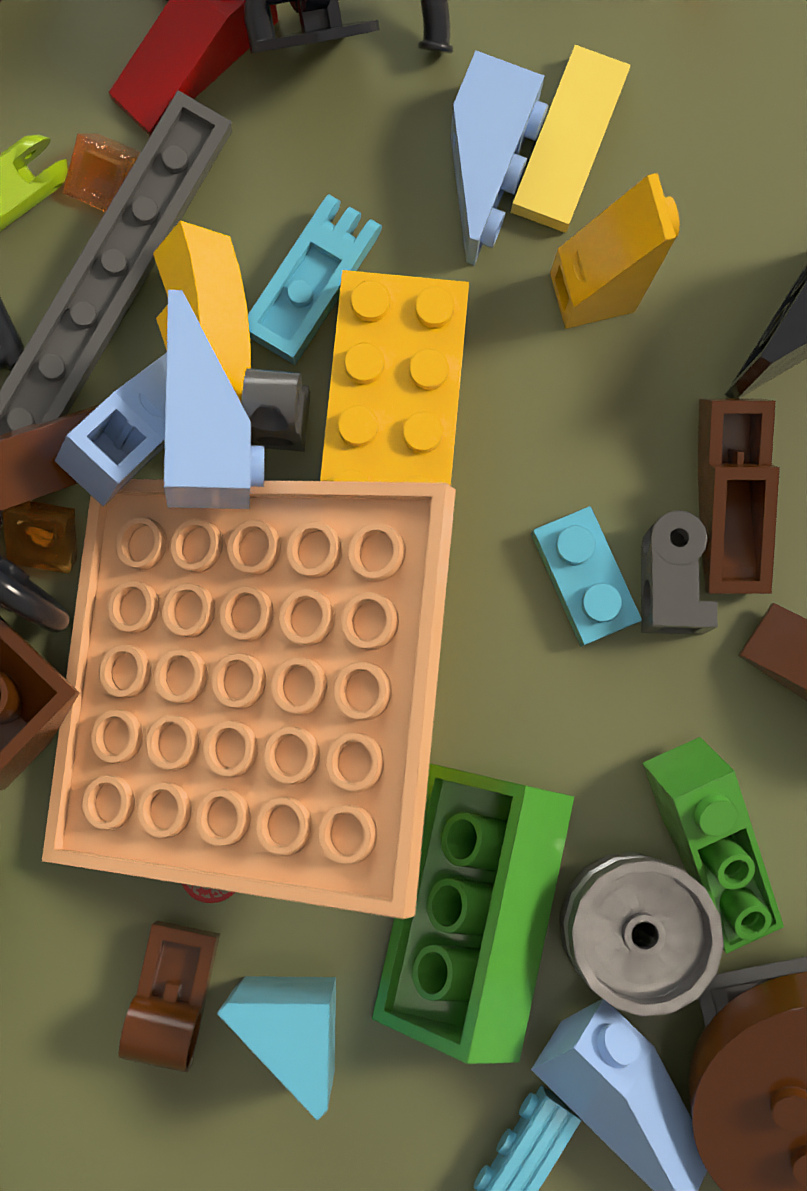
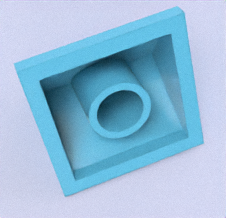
(290, 1030)

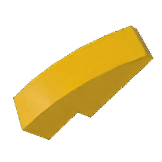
(209, 275)

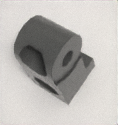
(276, 408)
(672, 577)

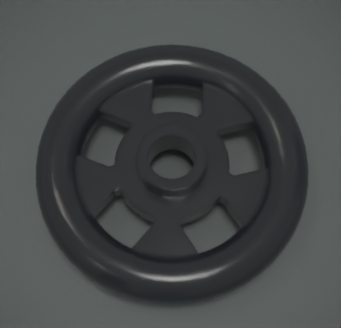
(29, 600)

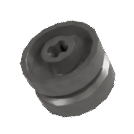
(675, 948)

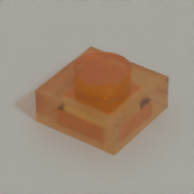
(41, 536)

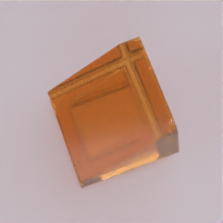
(98, 169)

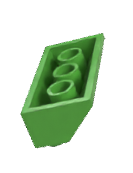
(484, 900)

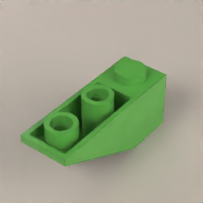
(715, 838)

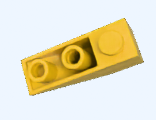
(615, 256)

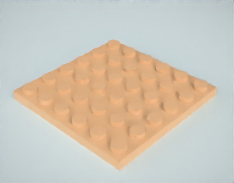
(256, 691)

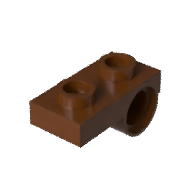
(170, 997)

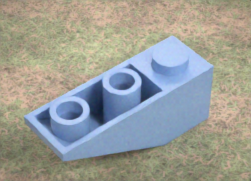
(488, 127)
(118, 435)

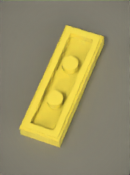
(570, 138)

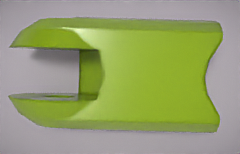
(18, 185)

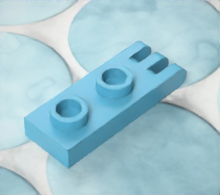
(310, 280)

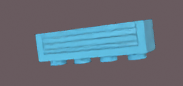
(532, 1146)

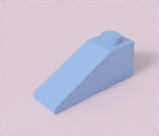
(205, 423)
(623, 1095)

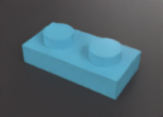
(585, 576)

